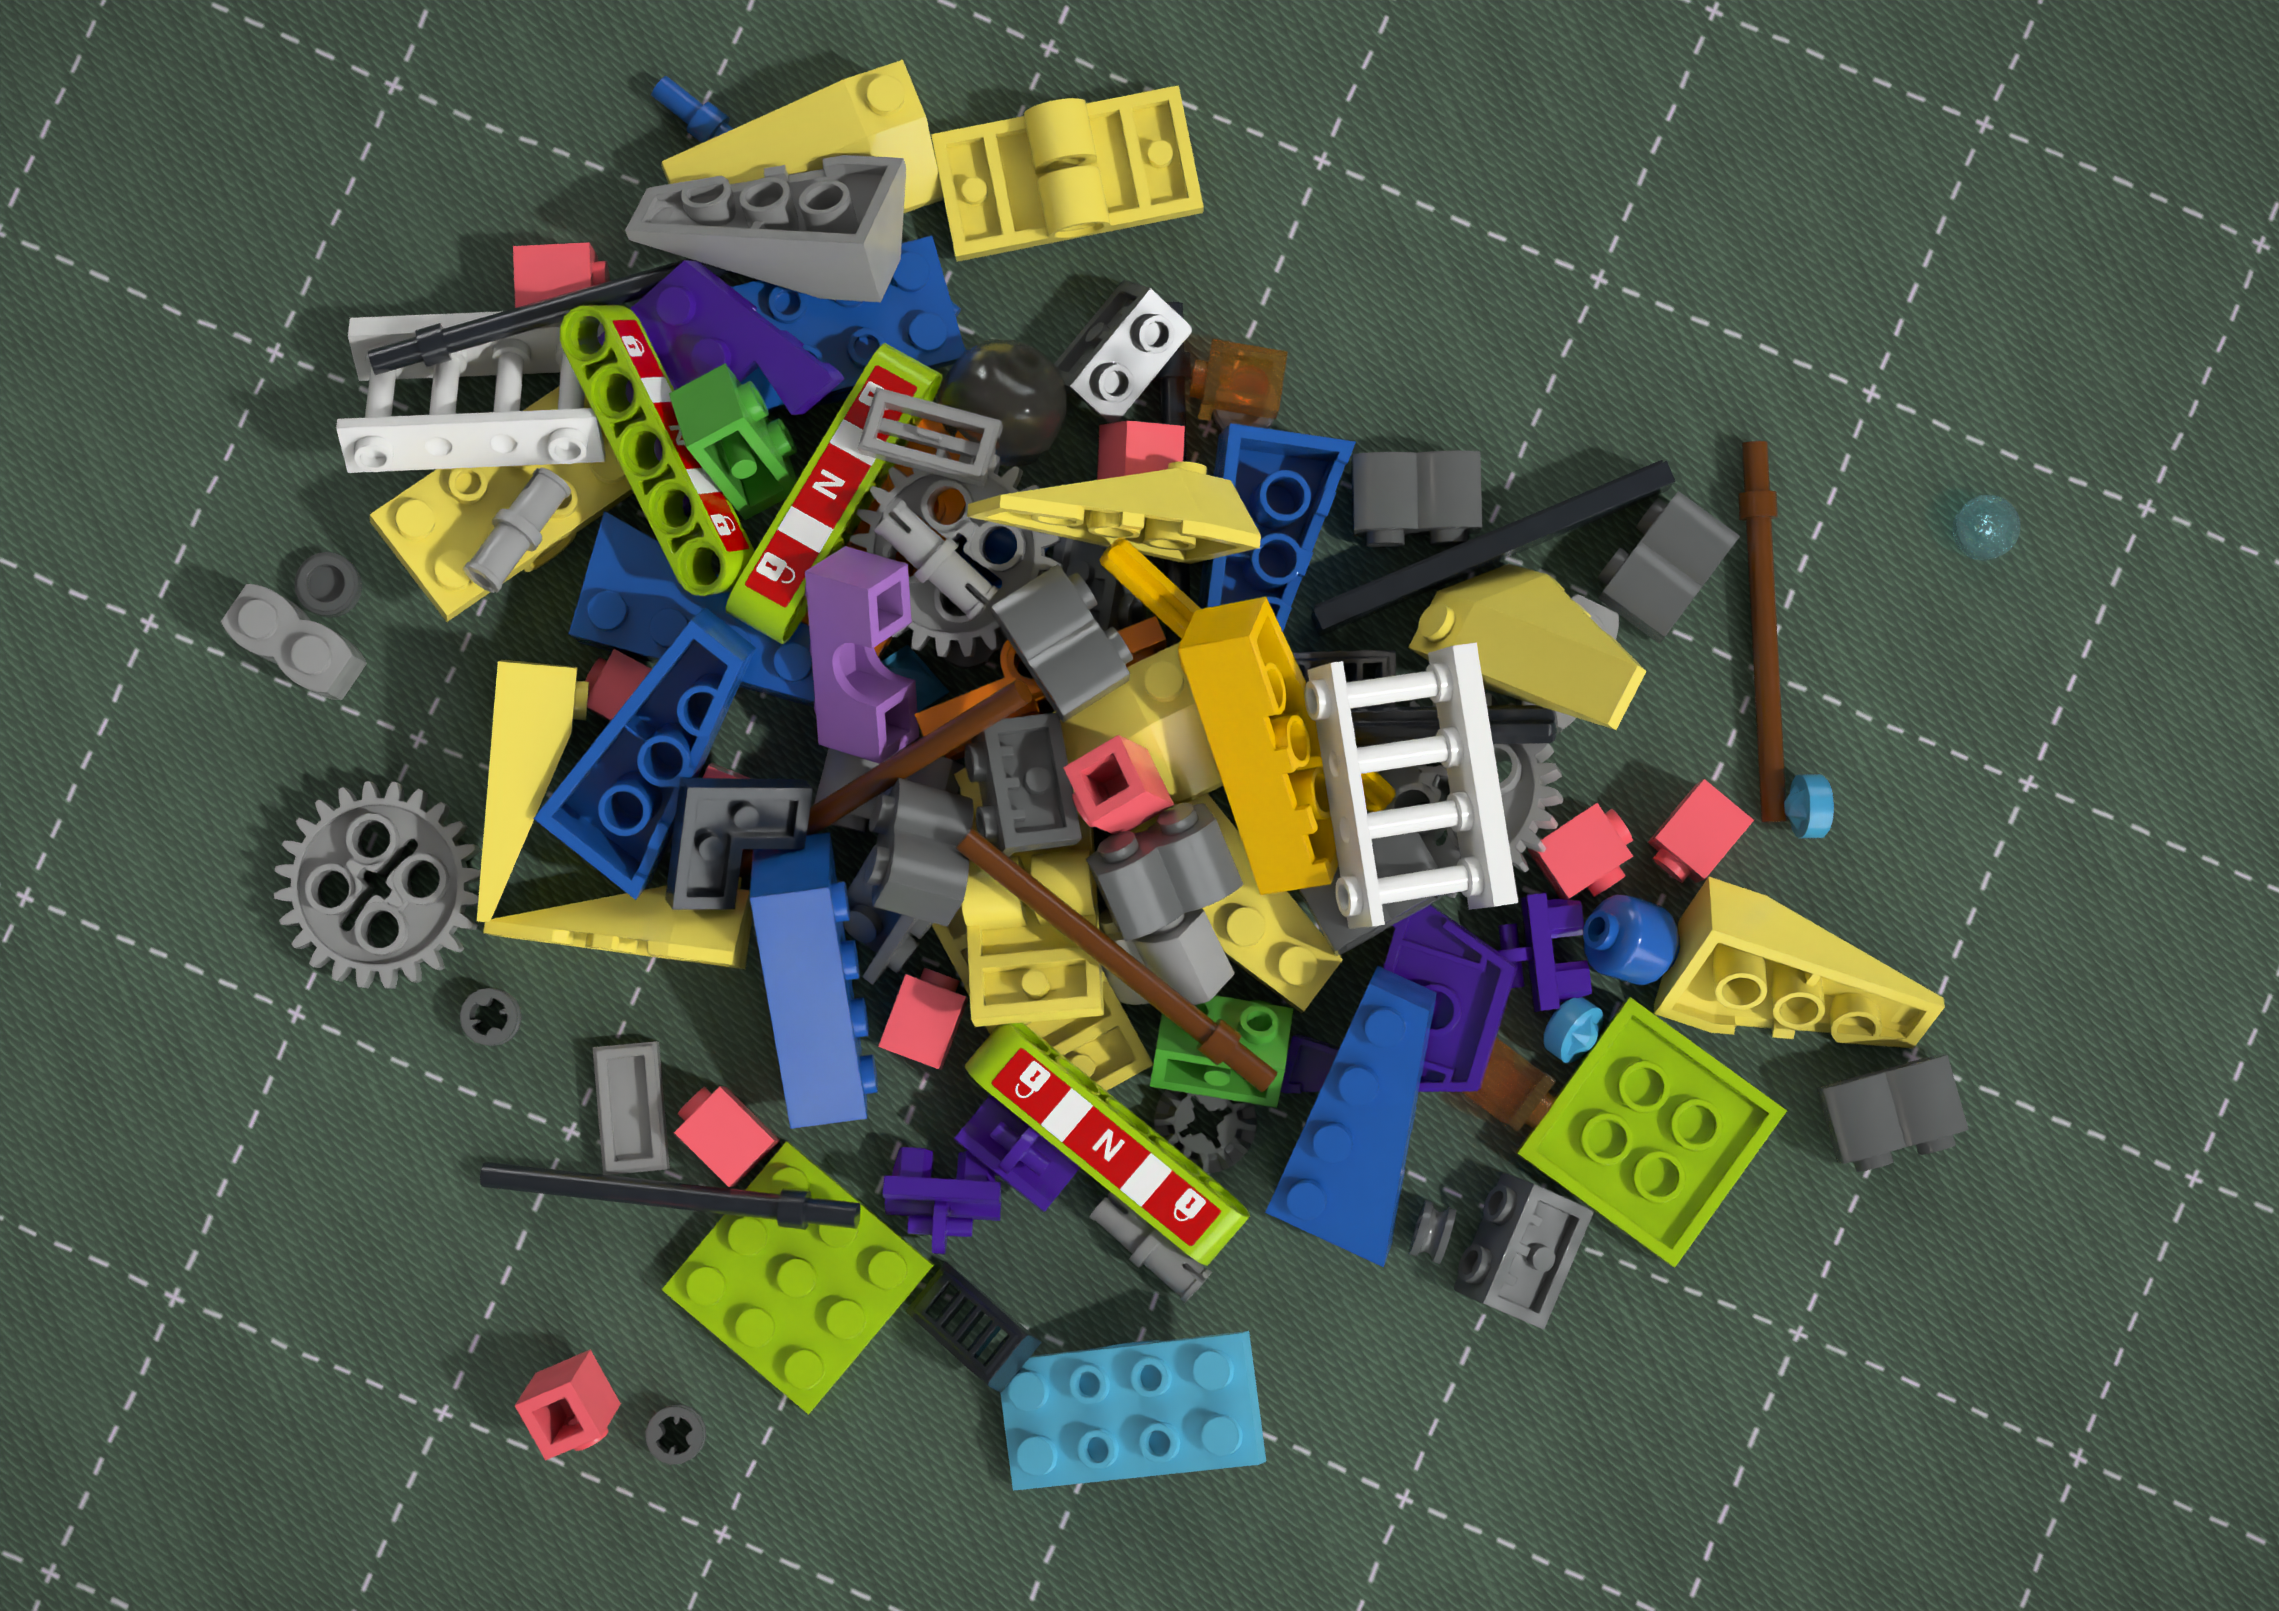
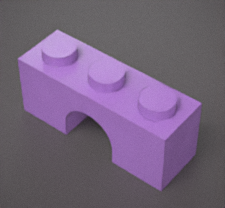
(852, 608)

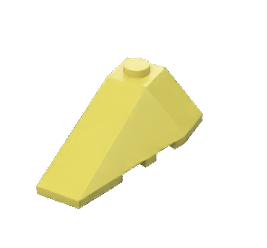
(857, 116)
(1161, 513)
(1533, 644)
(1156, 713)
(528, 738)
(640, 928)
(1771, 968)

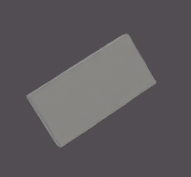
(631, 1108)

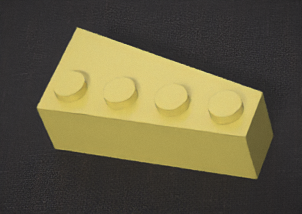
(1266, 932)

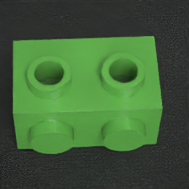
(735, 441)
(1185, 1069)

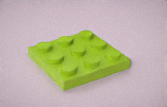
(1651, 1132)
(797, 1297)

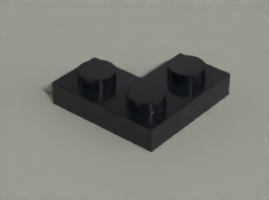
(720, 820)

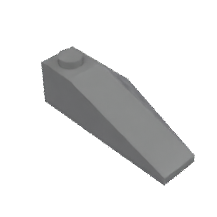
(807, 231)

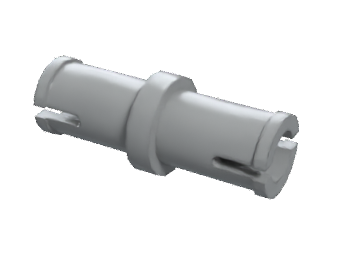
(517, 530)
(936, 559)
(1151, 1247)

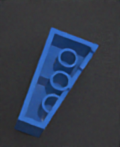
(1288, 492)
(1357, 1138)

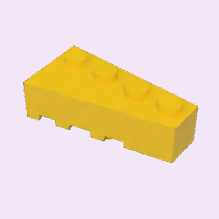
(1262, 742)

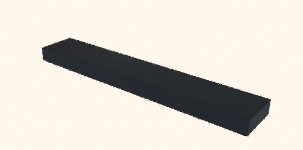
(1492, 547)

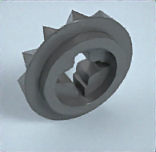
(1234, 1132)

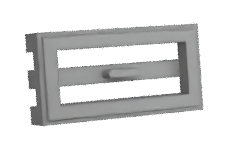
(919, 460)

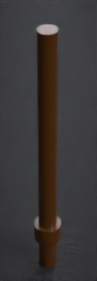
(1758, 509)
(911, 760)
(1216, 1039)

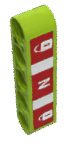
(632, 435)
(825, 499)
(1107, 1141)

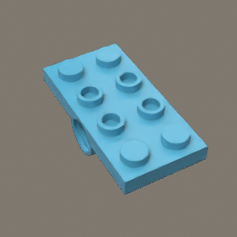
(1133, 1411)

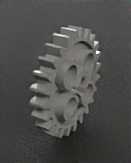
(928, 604)
(1522, 795)
(336, 847)

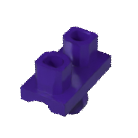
(1542, 923)
(1016, 1153)
(941, 1205)

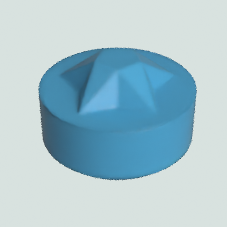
(1810, 806)
(1573, 1029)

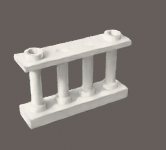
(467, 439)
(1461, 746)

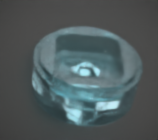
(1986, 527)

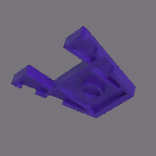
(704, 323)
(1467, 1013)

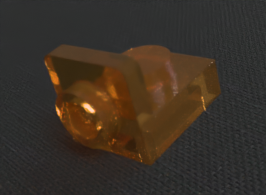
(1239, 380)
(1513, 1089)

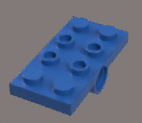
(911, 317)

